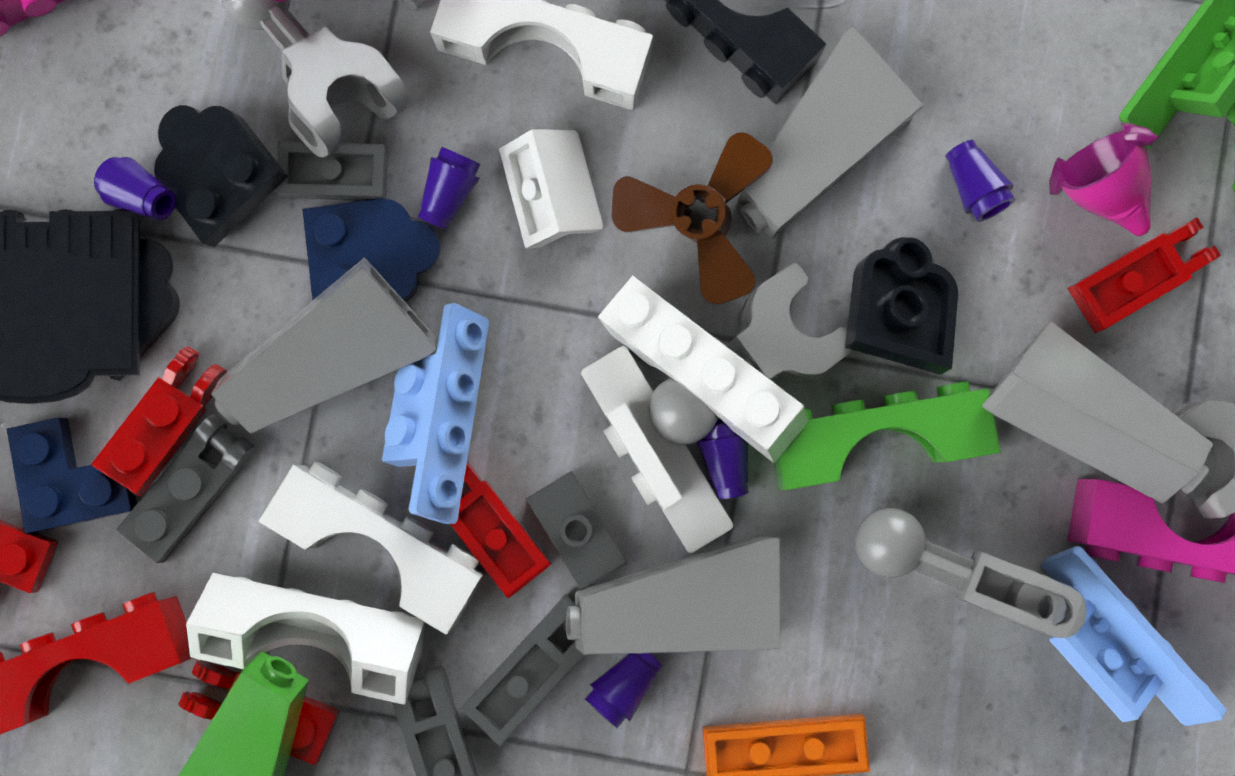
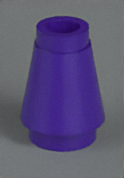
(979, 181)
(447, 187)
(132, 188)
(726, 461)
(623, 687)

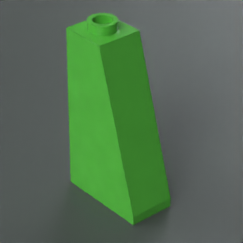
(254, 723)

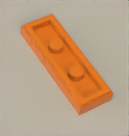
(788, 747)

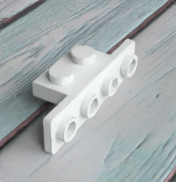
(664, 468)

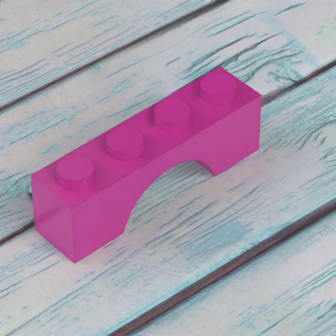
(1121, 519)

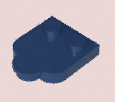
(370, 229)

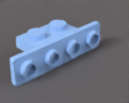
(436, 414)
(1123, 652)

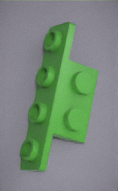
(1192, 74)

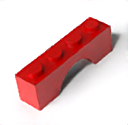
(134, 645)

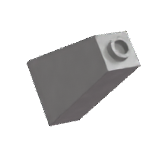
(834, 128)
(328, 348)
(1099, 417)
(692, 604)

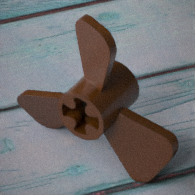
(645, 207)

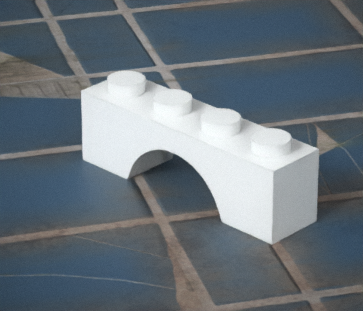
(606, 53)
(706, 367)
(433, 579)
(245, 617)

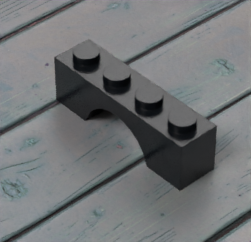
(766, 49)

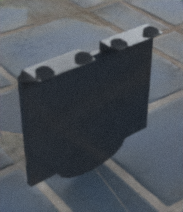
(67, 302)

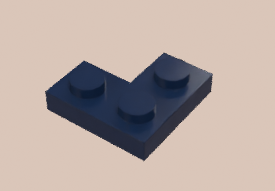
(51, 485)

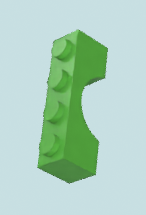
(945, 426)

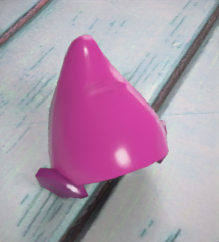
(1111, 178)

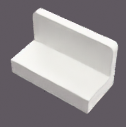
(550, 186)

